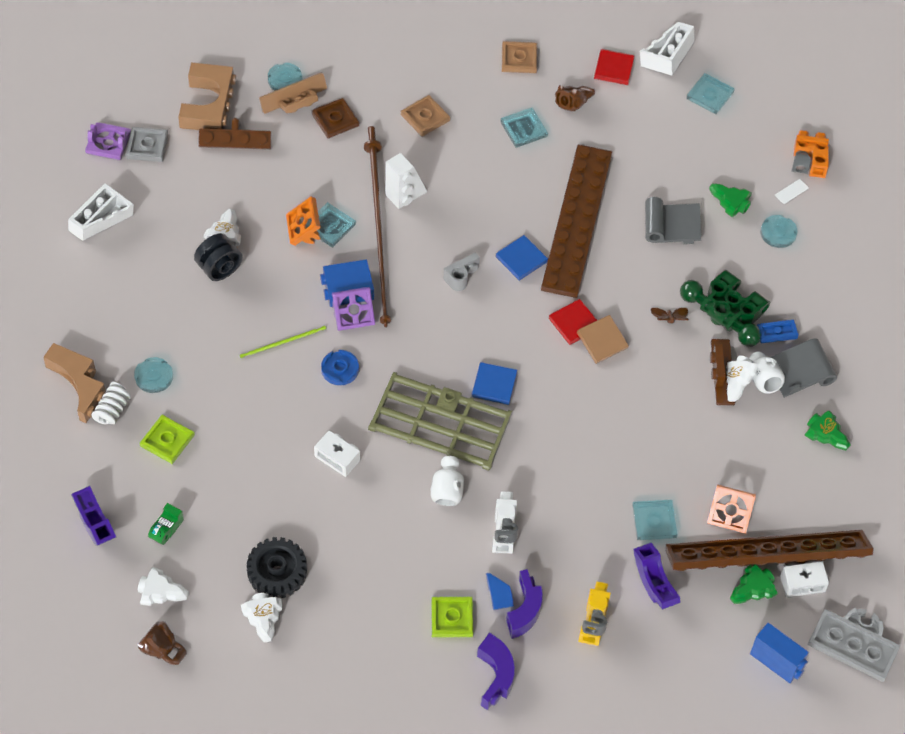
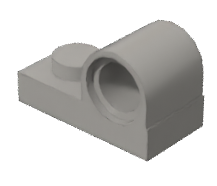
(460, 270)

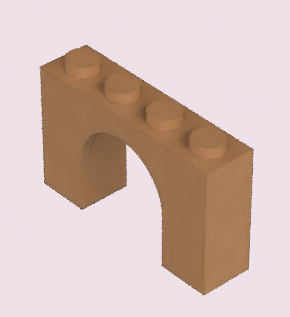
(212, 115)

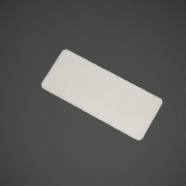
(791, 191)

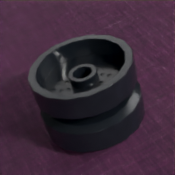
(218, 257)

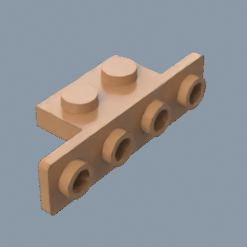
(295, 95)

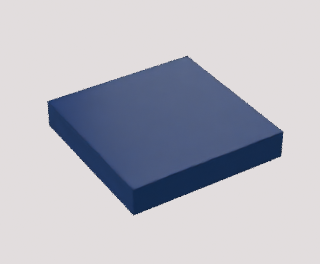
(521, 257)
(494, 383)

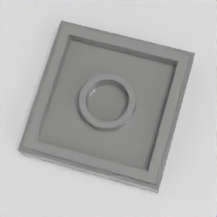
(147, 144)

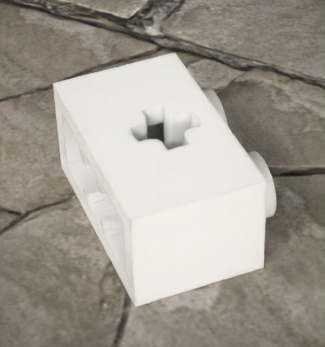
(337, 453)
(804, 579)

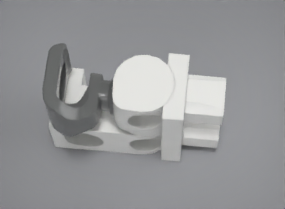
(506, 529)

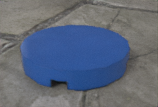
(340, 367)

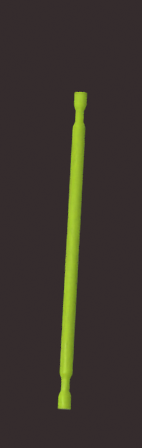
(282, 341)

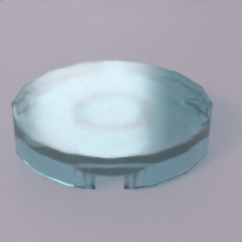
(283, 75)
(778, 231)
(153, 375)

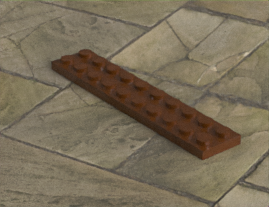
(576, 221)
(768, 550)

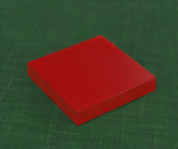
(614, 67)
(571, 319)

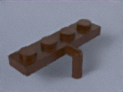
(234, 138)

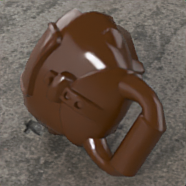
(573, 98)
(160, 642)

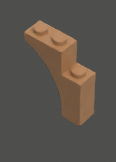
(79, 372)

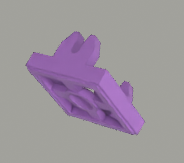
(115, 153)
(366, 321)

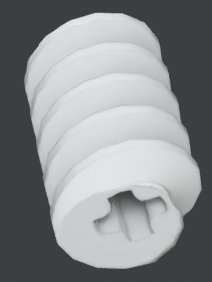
(111, 404)

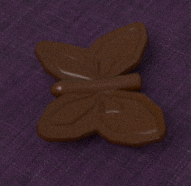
(678, 314)

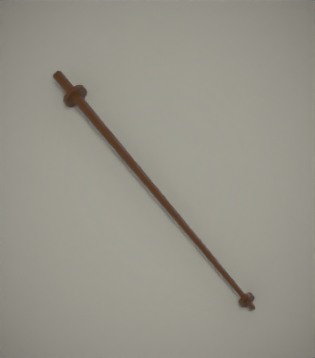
(373, 147)

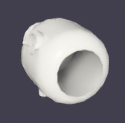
(769, 374)
(447, 483)

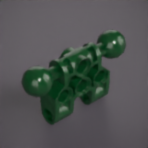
(728, 307)

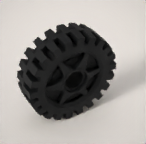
(272, 554)

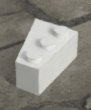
(669, 50)
(402, 181)
(99, 212)

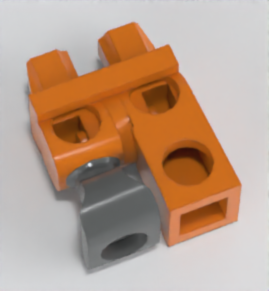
(812, 150)

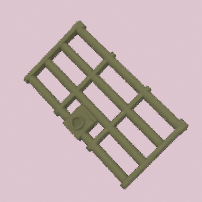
(446, 407)

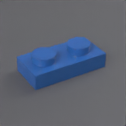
(778, 331)

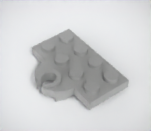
(855, 642)

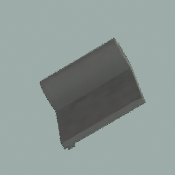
(672, 222)
(804, 367)

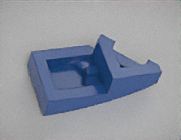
(500, 593)

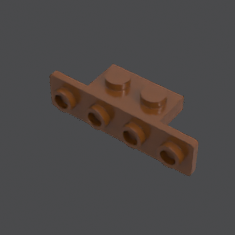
(719, 357)

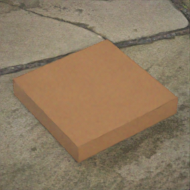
(519, 57)
(425, 115)
(602, 339)

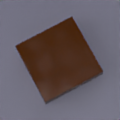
(335, 118)

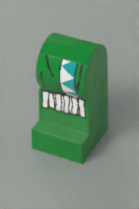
(166, 524)

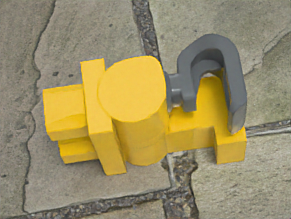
(596, 609)

